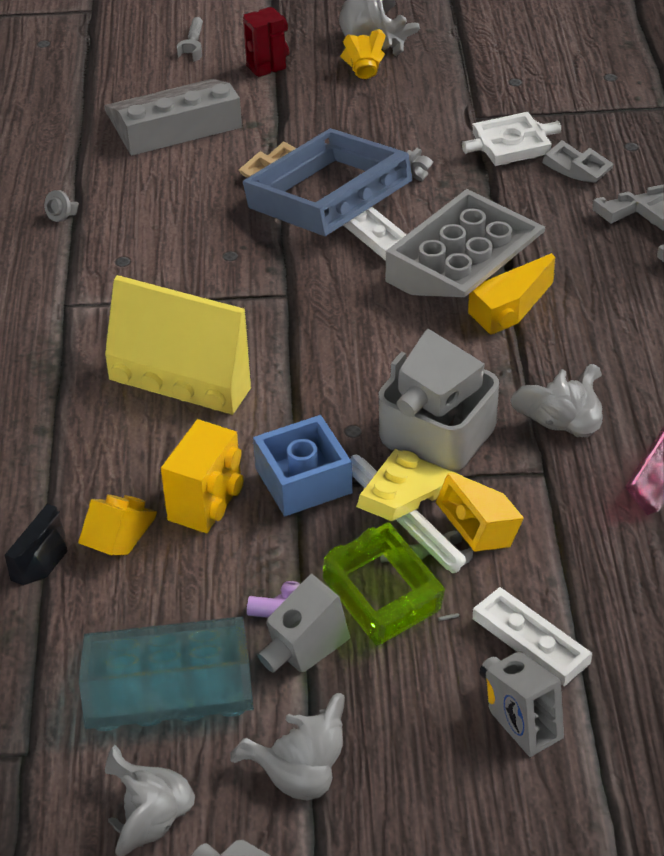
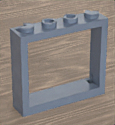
(384, 173)

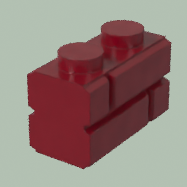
(265, 41)

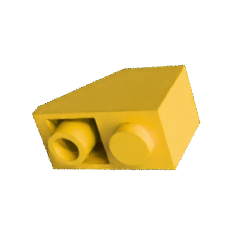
(115, 524)

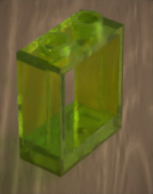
(401, 613)

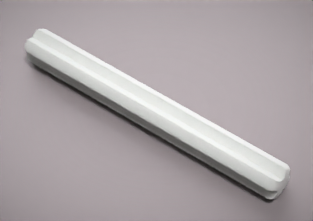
(416, 524)

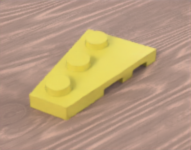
(401, 485)

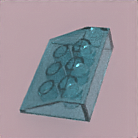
(165, 673)

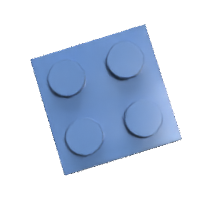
(303, 465)

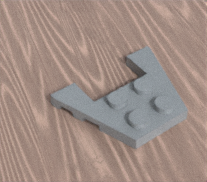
(648, 205)

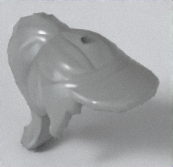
(563, 404)
(304, 757)
(151, 801)

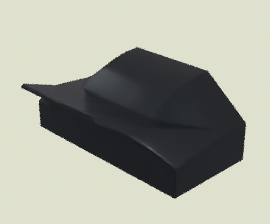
(37, 548)

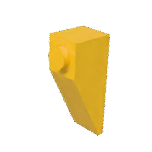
(510, 296)

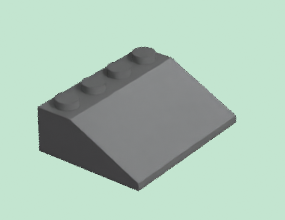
(176, 115)
(458, 247)

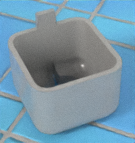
(427, 435)

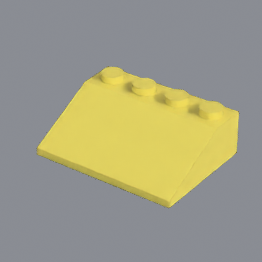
(178, 345)

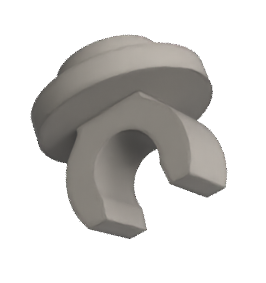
(418, 162)
(59, 206)

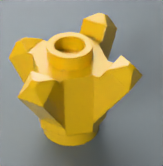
(364, 53)

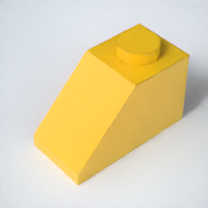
(479, 513)

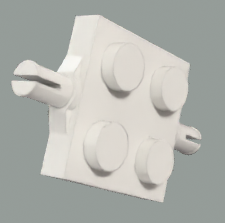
(511, 138)

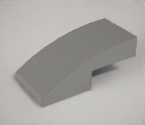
(577, 165)

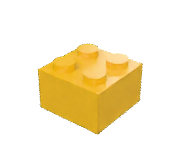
(202, 476)

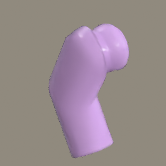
(266, 606)

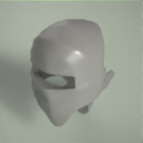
(365, 16)

